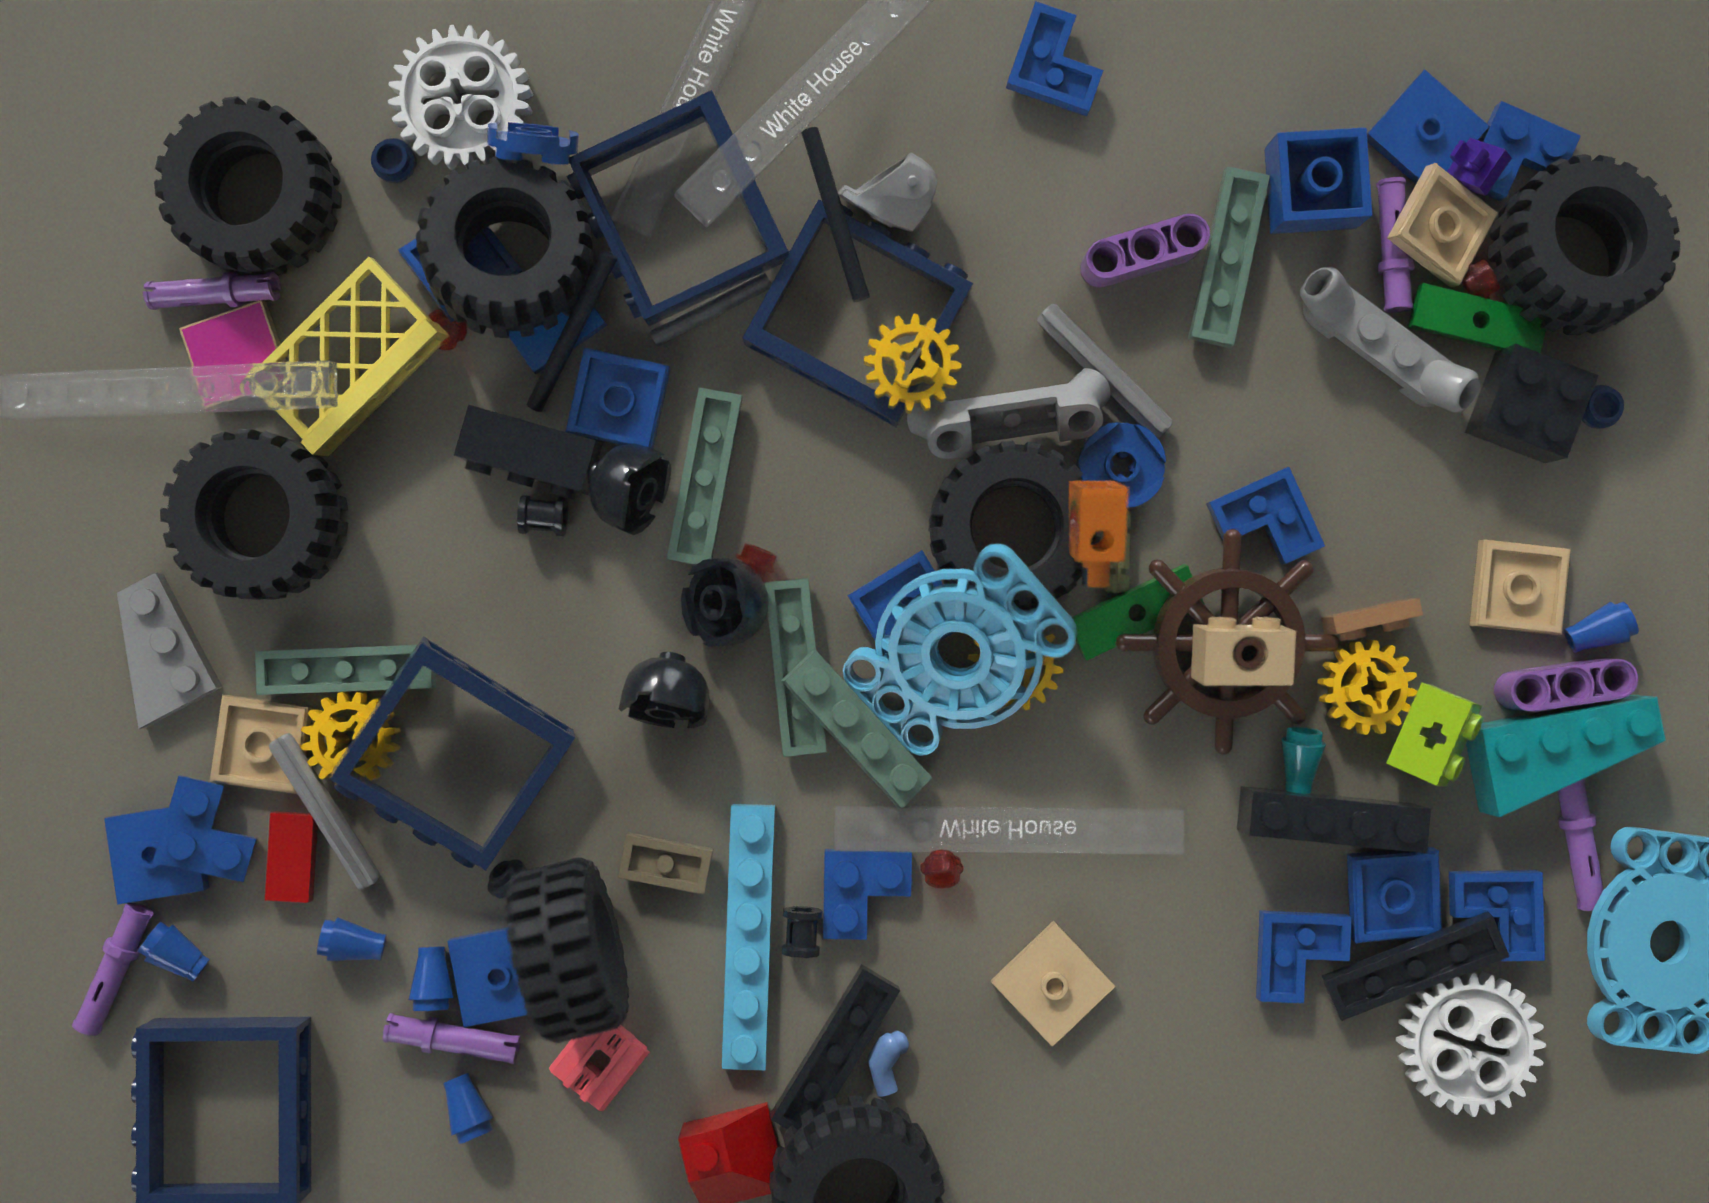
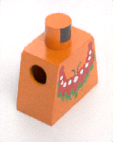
(1091, 509)

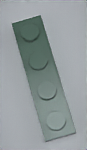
(1228, 257)
(704, 476)
(791, 642)
(335, 670)
(856, 729)

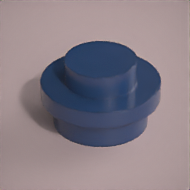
(393, 160)
(1603, 407)

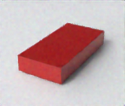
(291, 857)

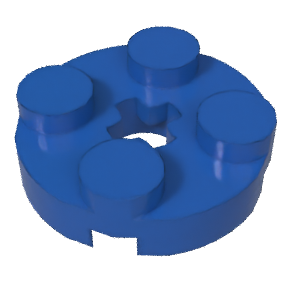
(532, 140)
(1130, 441)

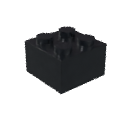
(1531, 404)

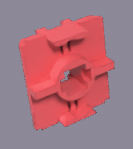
(602, 1084)

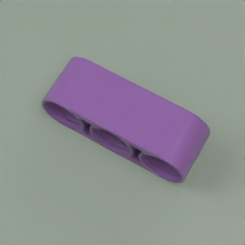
(1159, 236)
(1585, 686)

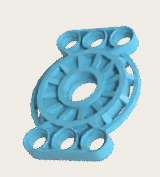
(951, 695)
(1621, 950)

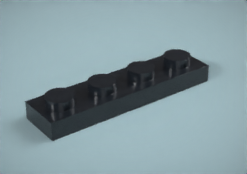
(1415, 966)
(836, 1047)

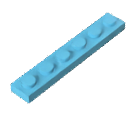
(748, 937)

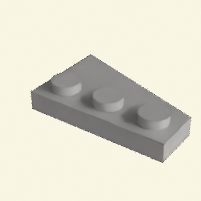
(161, 651)

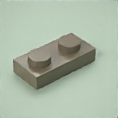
(665, 863)

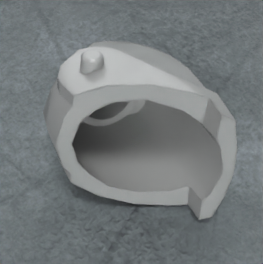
(897, 195)

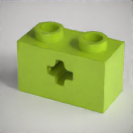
(1418, 751)

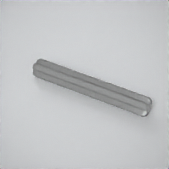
(1091, 356)
(324, 811)

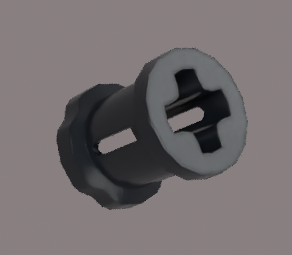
(542, 515)
(801, 931)

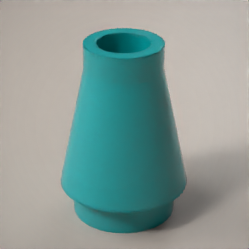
(1301, 757)

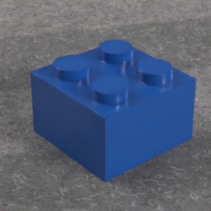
(1318, 180)

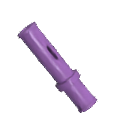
(1395, 262)
(228, 289)
(1581, 845)
(119, 953)
(434, 1035)

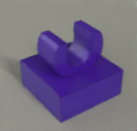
(1478, 164)

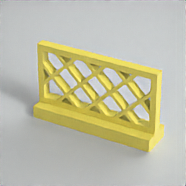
(381, 378)

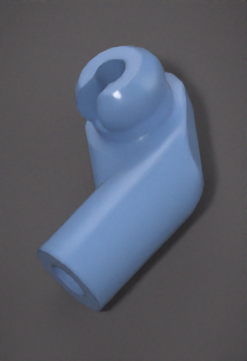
(882, 1059)

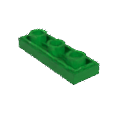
(1452, 313)
(1106, 621)

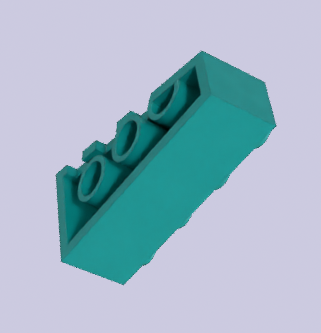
(1547, 750)

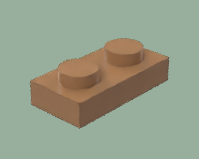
(1390, 615)

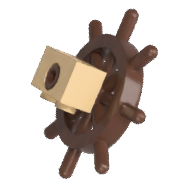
(1227, 649)

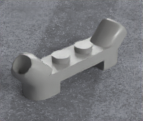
(1393, 349)
(1065, 408)

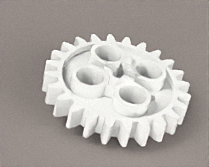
(459, 58)
(1458, 1080)

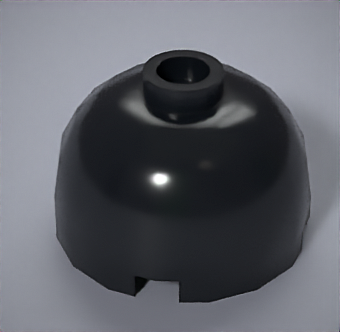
(627, 485)
(724, 602)
(665, 692)

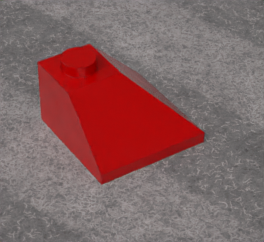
(729, 1154)

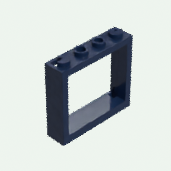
(636, 140)
(815, 370)
(491, 693)
(294, 1108)

